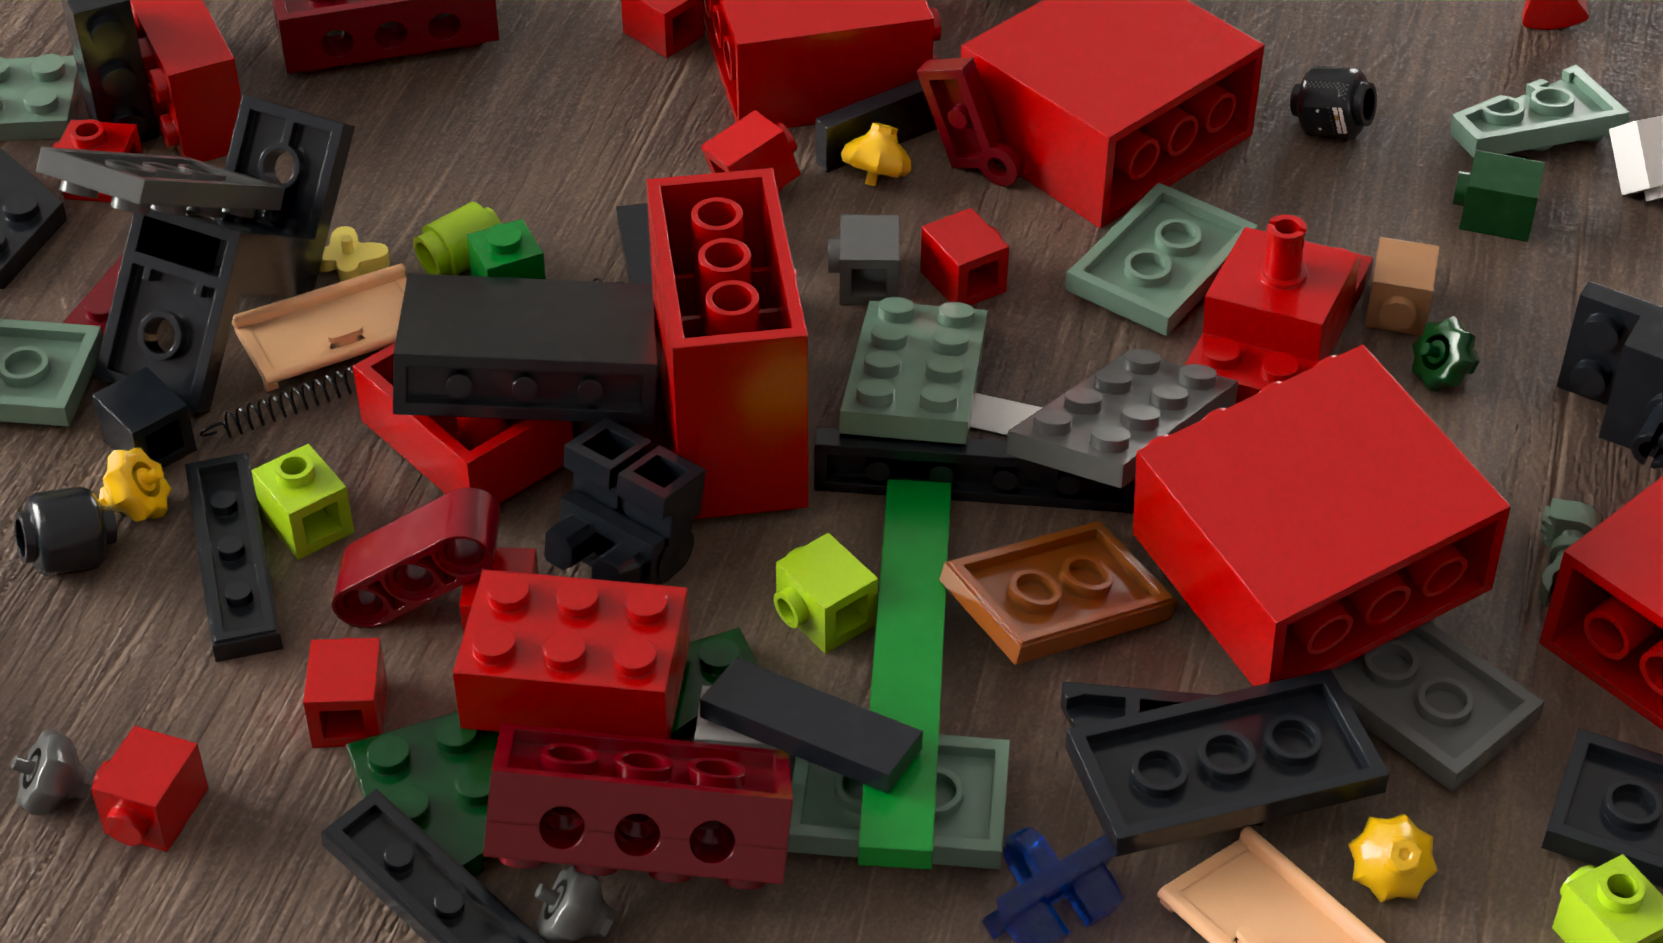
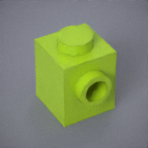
(303, 501)
(826, 593)
(1609, 906)

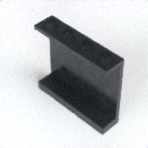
(525, 349)

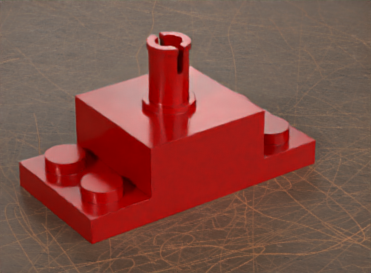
(1278, 305)

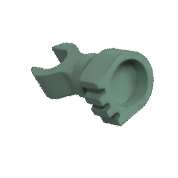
(1562, 526)

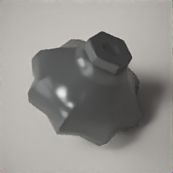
(50, 774)
(573, 909)

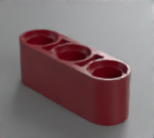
(417, 558)

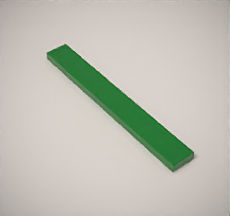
(908, 670)

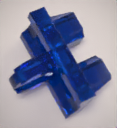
(1045, 880)

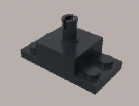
(1618, 361)

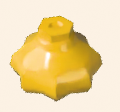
(878, 154)
(135, 485)
(1393, 858)

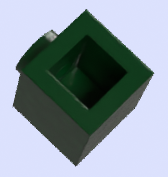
(1499, 195)

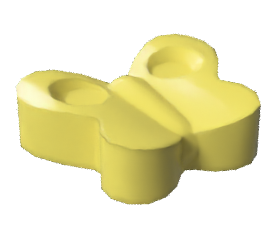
(351, 256)

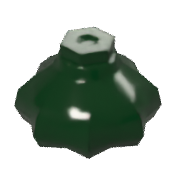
(1444, 354)

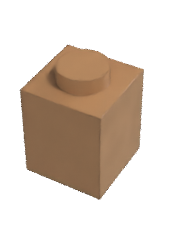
(1402, 286)

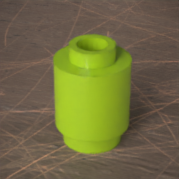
(443, 243)

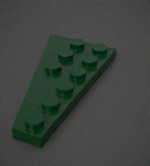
(444, 771)

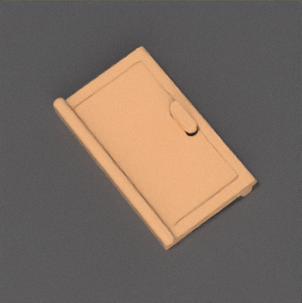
(323, 325)
(1259, 897)

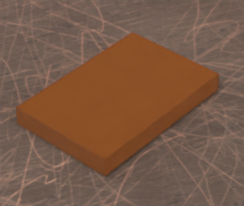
(1057, 591)

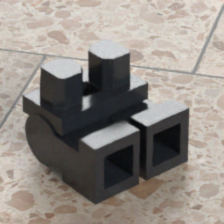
(625, 507)

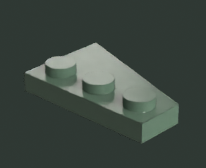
(1541, 118)

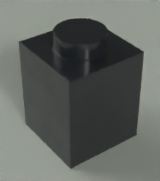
(146, 416)

